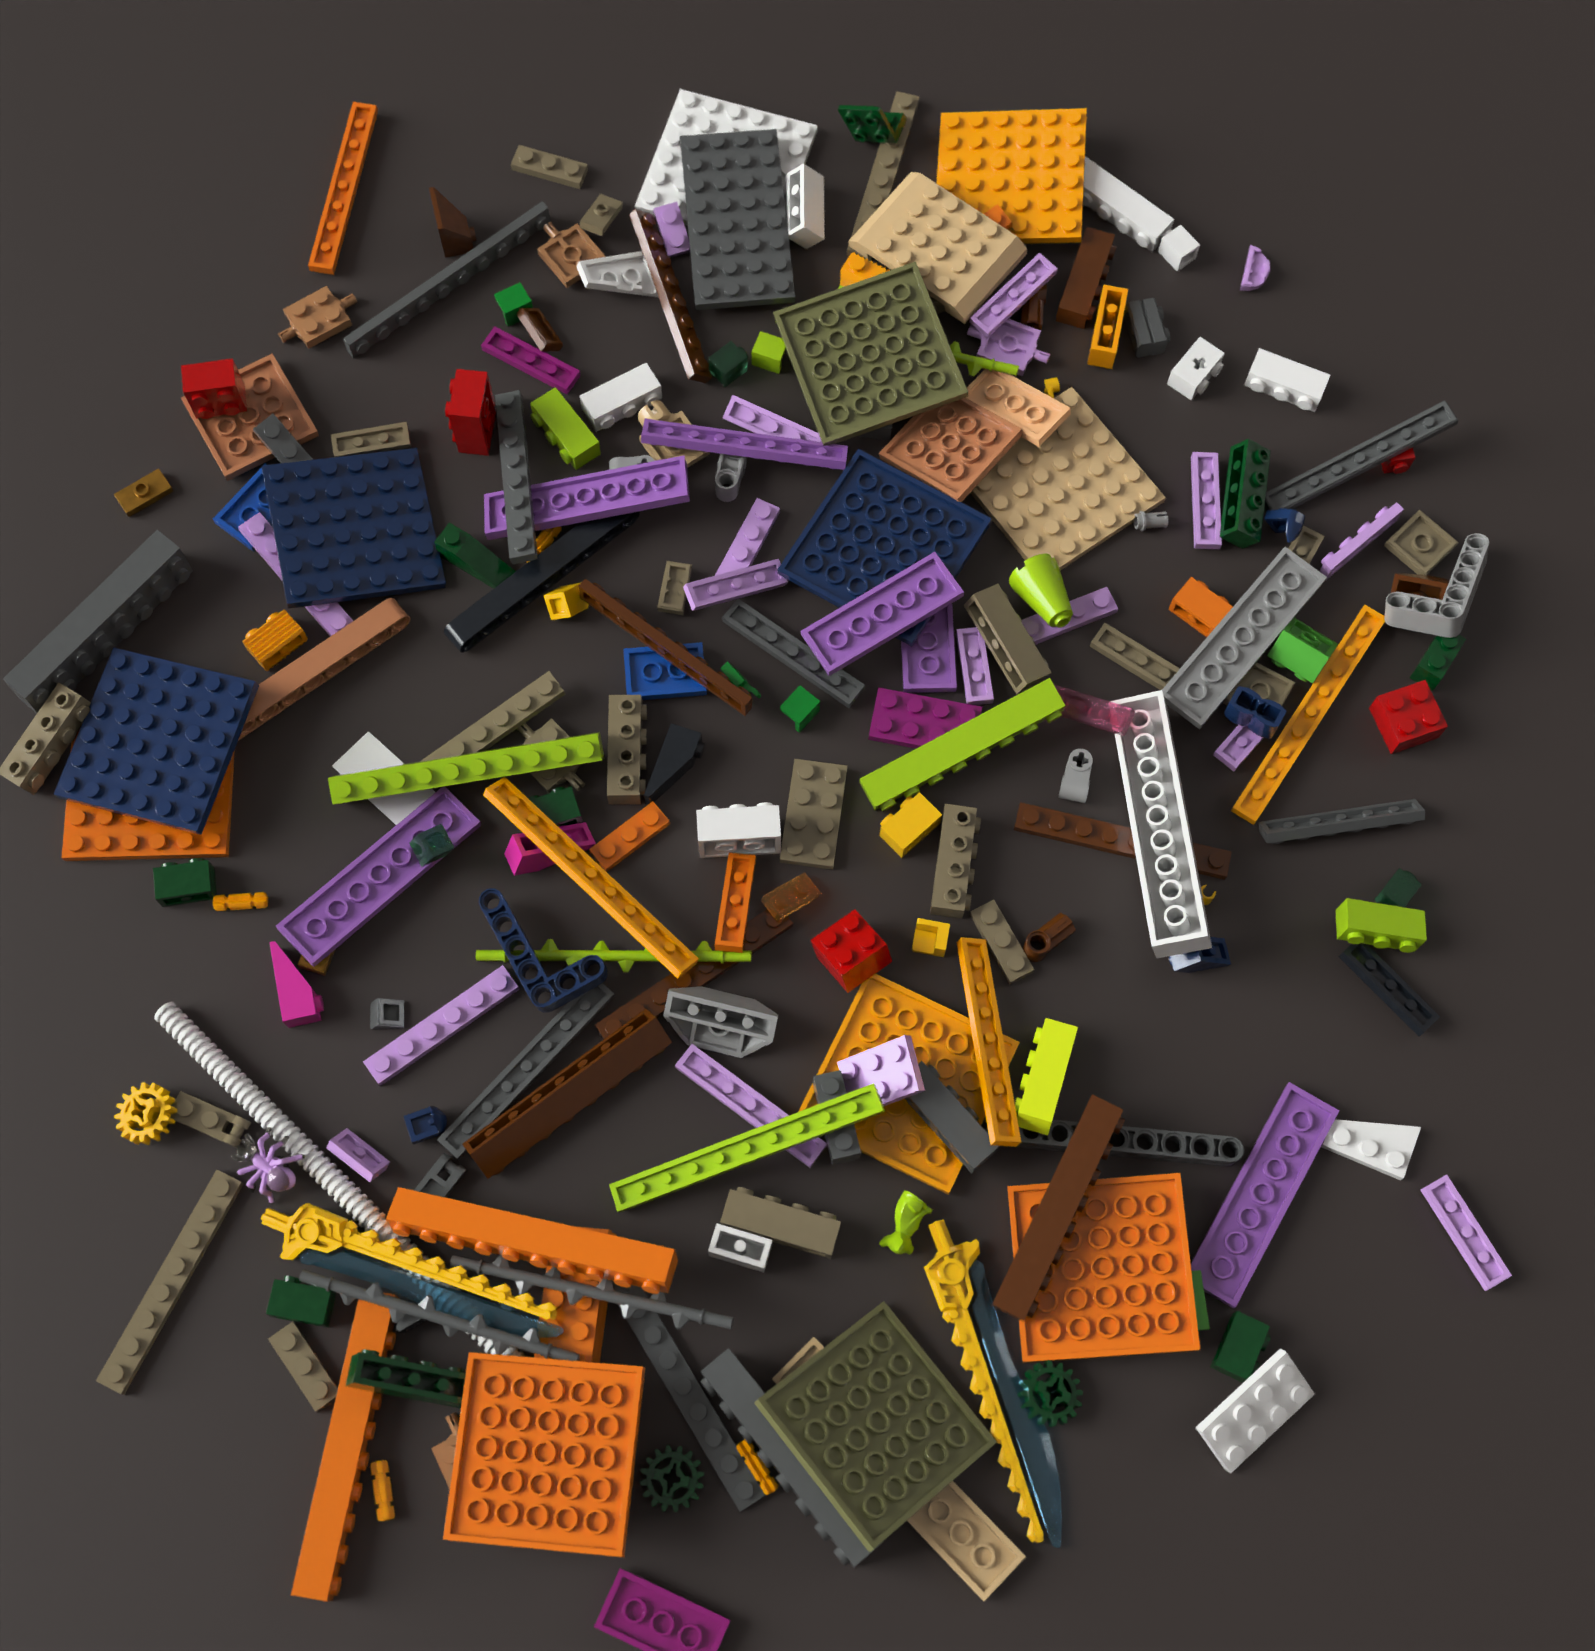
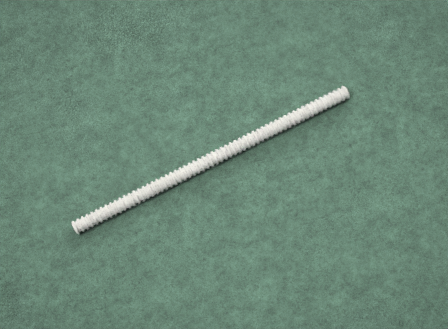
(267, 1114)

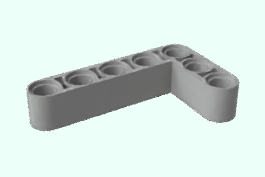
(1446, 615)

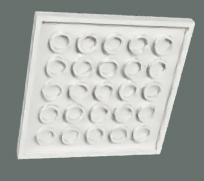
(707, 115)

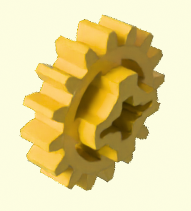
(145, 1113)

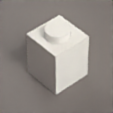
(1178, 247)

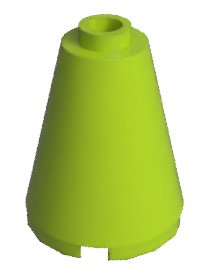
(1043, 589)

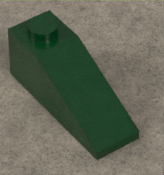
(471, 556)

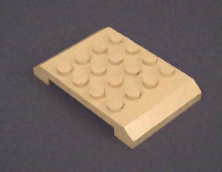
(954, 245)

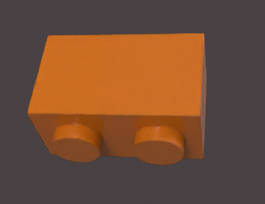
(1199, 606)

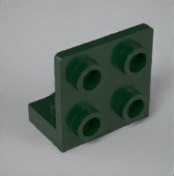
(872, 124)

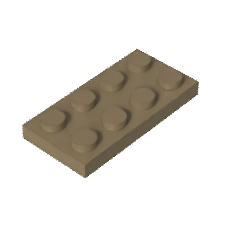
(813, 814)

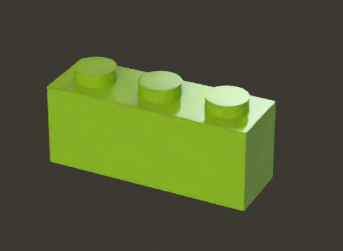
(565, 429)
(1380, 925)

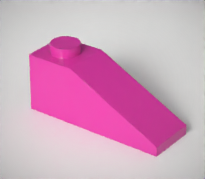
(527, 857)
(296, 997)

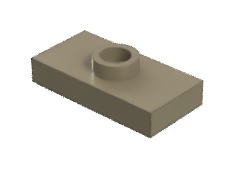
(601, 214)
(672, 595)

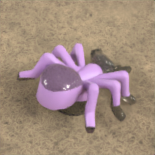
(271, 1169)

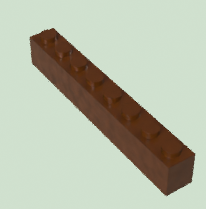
(567, 1093)
(1057, 1209)

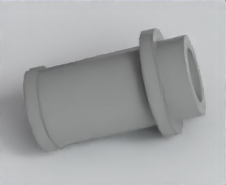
(1150, 520)

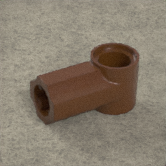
(1033, 309)
(1048, 936)

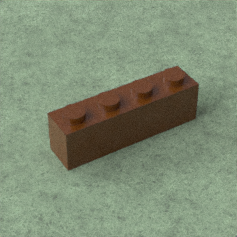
(1085, 278)

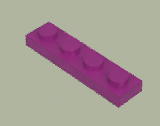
(530, 360)

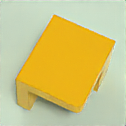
(565, 602)
(930, 937)

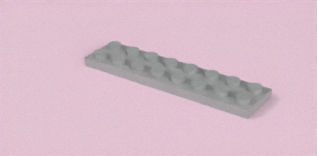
(1242, 637)

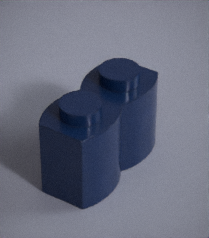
(1259, 714)

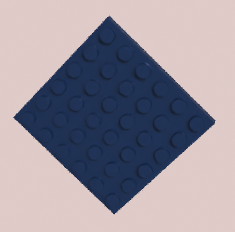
(352, 527)
(875, 528)
(157, 740)

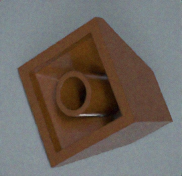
(452, 226)
(1420, 585)

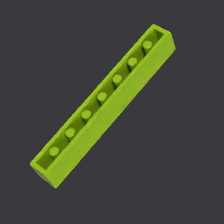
(962, 744)

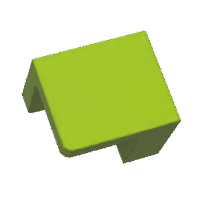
(768, 352)

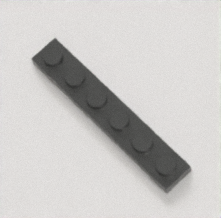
(791, 652)
(1340, 821)

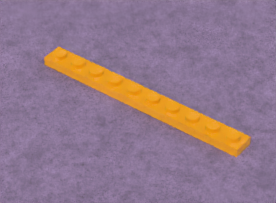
(1308, 715)
(591, 877)

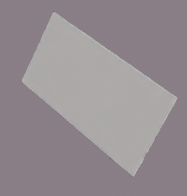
(372, 754)

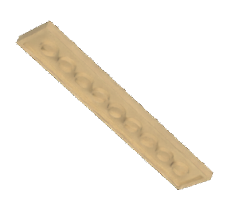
(951, 1523)

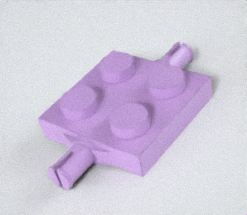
(1011, 344)

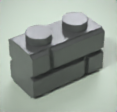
(1146, 327)

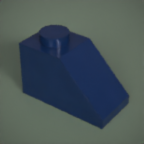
(1202, 959)

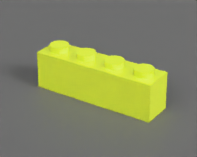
(1046, 1075)

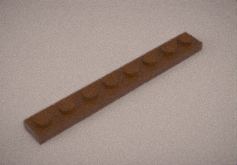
(670, 296)
(672, 651)
(1105, 837)
(758, 933)

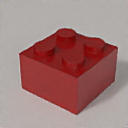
(214, 388)
(1408, 717)
(851, 950)

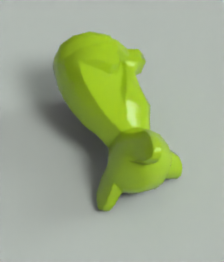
(908, 1216)

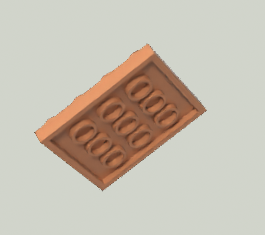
(232, 436)
(951, 446)

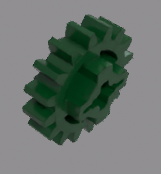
(1055, 1383)
(685, 1482)

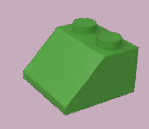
(1302, 650)

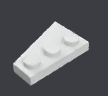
(618, 273)
(1374, 1145)

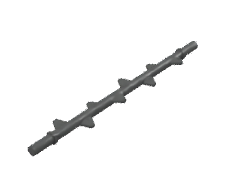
(603, 1291)
(426, 1310)

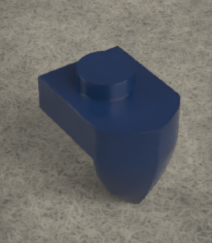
(1286, 521)
(425, 1124)

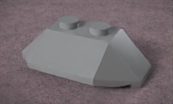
(720, 1020)

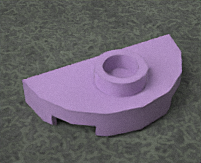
(1255, 271)

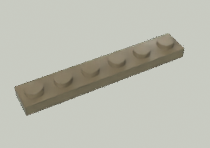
(503, 719)

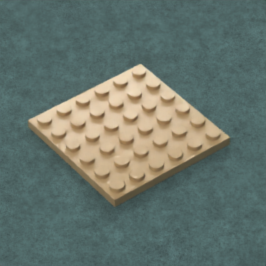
(1067, 490)

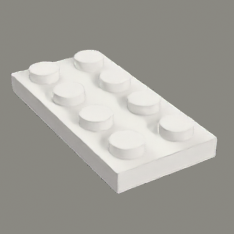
(1255, 1410)

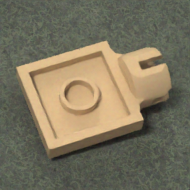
(660, 452)

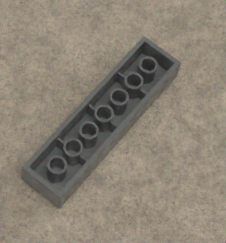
(101, 621)
(738, 1394)

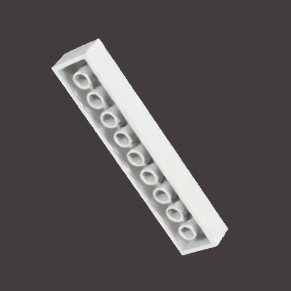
(1161, 829)

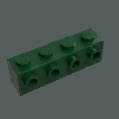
(1245, 493)
(406, 1379)

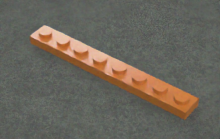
(343, 188)

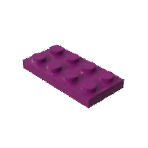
(915, 719)
(658, 1618)

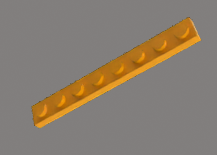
(988, 1043)

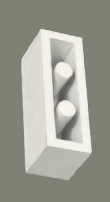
(805, 206)
(1287, 380)
(620, 397)

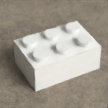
(739, 830)

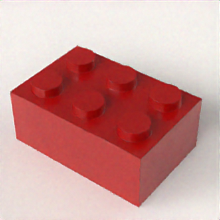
(471, 411)

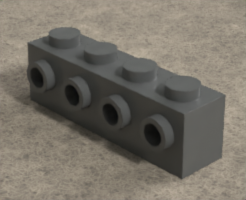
(951, 1121)

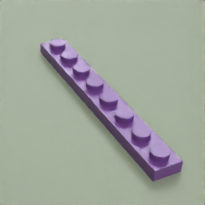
(744, 444)

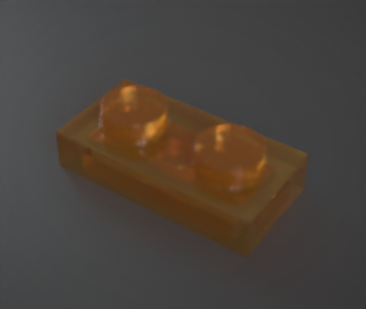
(790, 896)

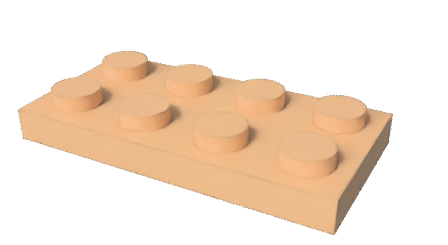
(1019, 404)

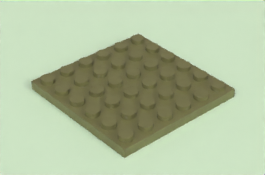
(870, 354)
(875, 1425)

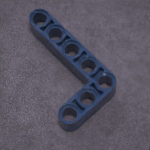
(529, 959)

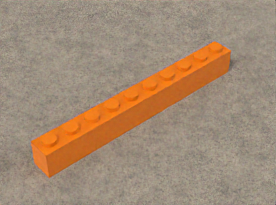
(533, 1240)
(342, 1463)

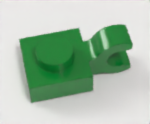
(737, 679)

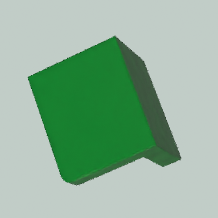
(511, 301)
(801, 707)

